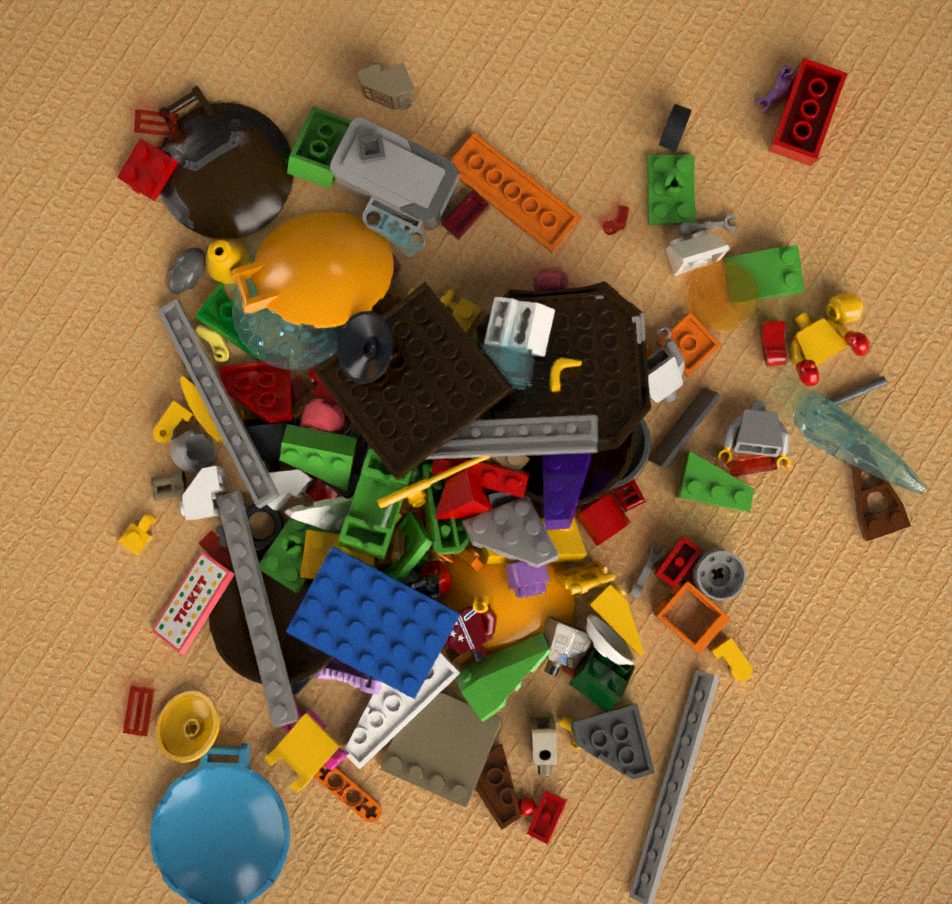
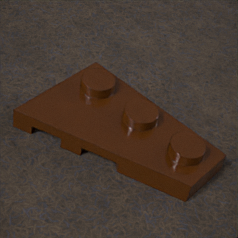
(497, 789)

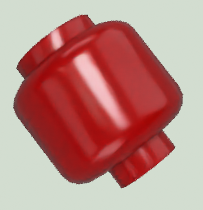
(444, 574)

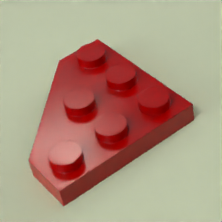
(260, 389)

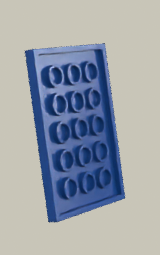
(373, 622)

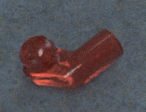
(617, 224)

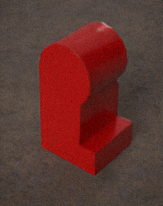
(773, 343)
(320, 491)

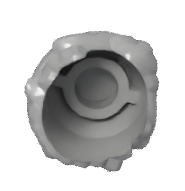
(192, 451)

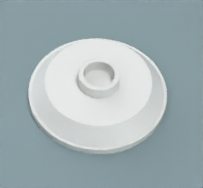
(608, 641)

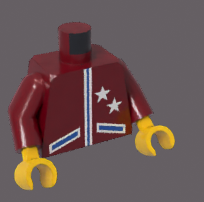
(473, 629)

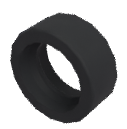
(675, 127)
(279, 524)

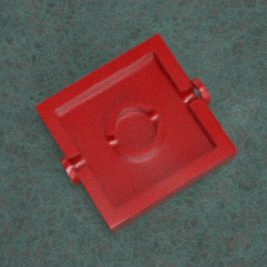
(147, 169)

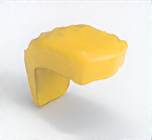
(556, 368)

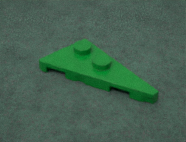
(217, 315)

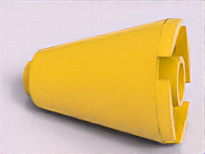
(224, 257)

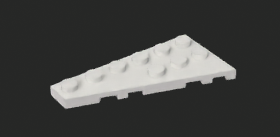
(393, 710)

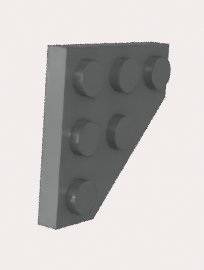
(616, 740)

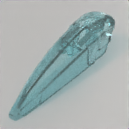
(848, 440)

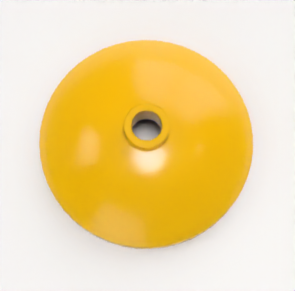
(178, 723)

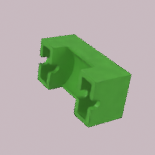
(368, 526)

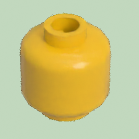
(844, 308)

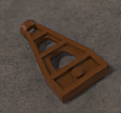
(882, 522)

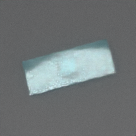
(398, 236)

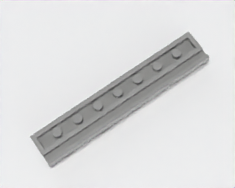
(523, 437)

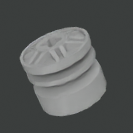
(731, 577)

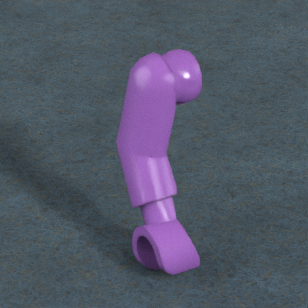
(781, 89)

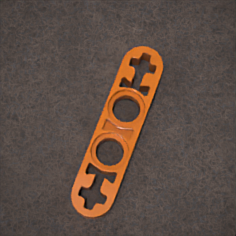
(341, 793)

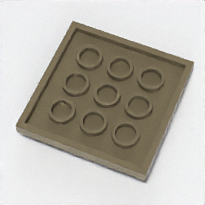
(443, 749)

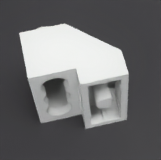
(519, 325)
(289, 483)
(201, 495)

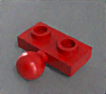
(545, 815)

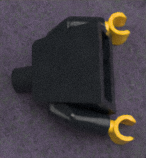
(268, 438)

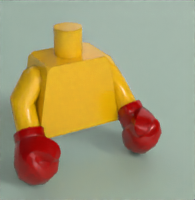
(819, 342)

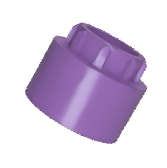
(527, 580)

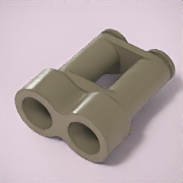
(177, 482)

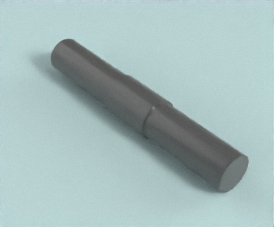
(859, 391)

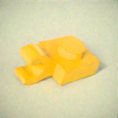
(137, 536)

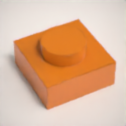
(471, 558)

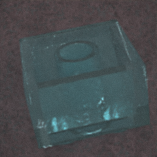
(513, 364)

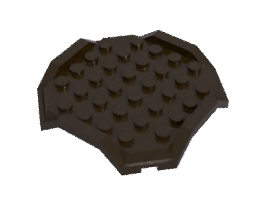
(612, 380)

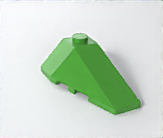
(493, 679)

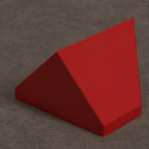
(462, 497)

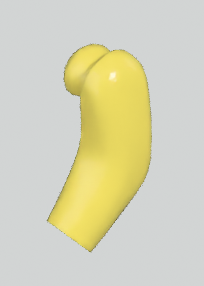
(216, 341)

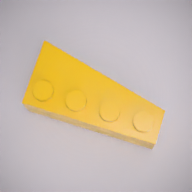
(566, 541)

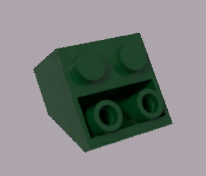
(601, 679)

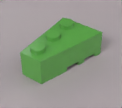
(319, 454)
(712, 486)

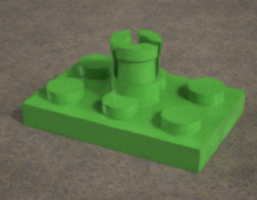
(670, 189)
(415, 546)
(285, 555)

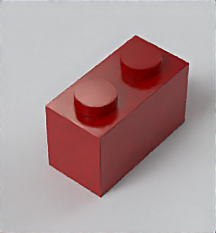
(677, 561)

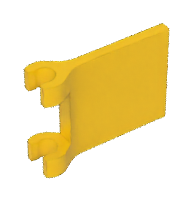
(305, 750)

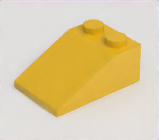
(616, 613)

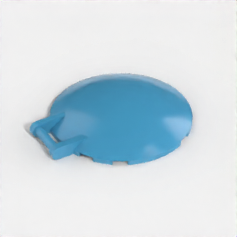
(220, 831)

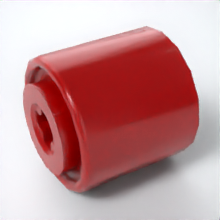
(602, 518)

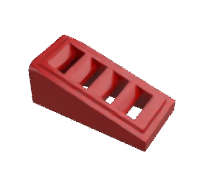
(638, 501)

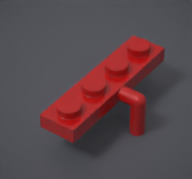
(488, 475)

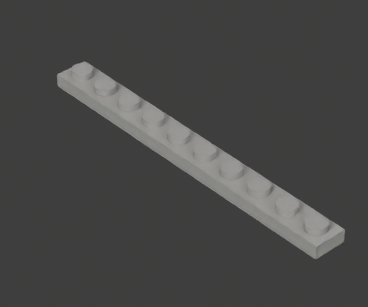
(218, 404)
(257, 610)
(674, 787)

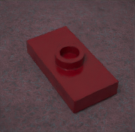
(465, 215)

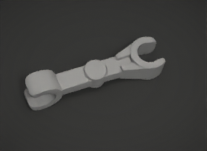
(689, 227)
(637, 588)

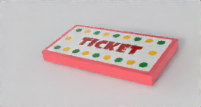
(193, 602)

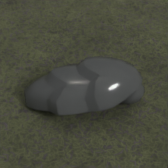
(186, 270)

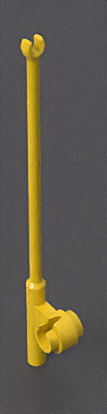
(415, 492)

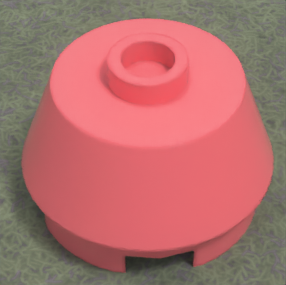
(322, 417)

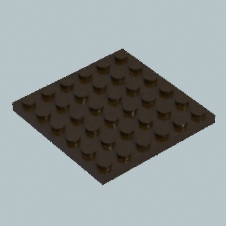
(428, 391)

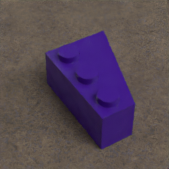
(562, 486)

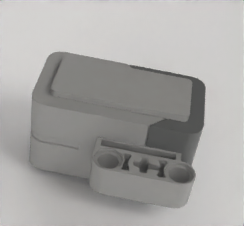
(405, 185)

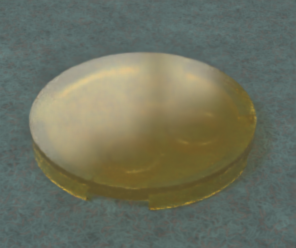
(723, 296)

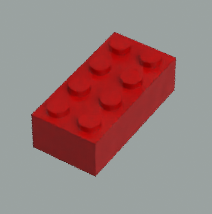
(807, 112)

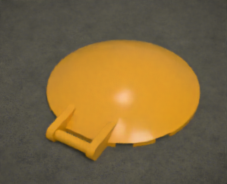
(318, 270)
(516, 616)

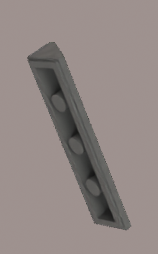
(684, 428)

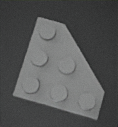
(513, 532)

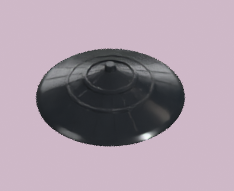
(365, 347)

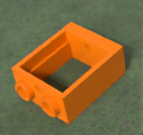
(711, 629)

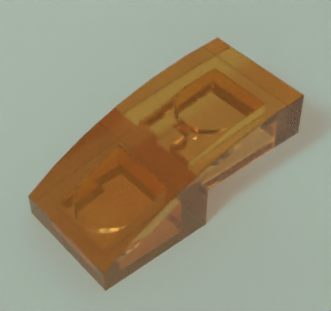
(394, 551)

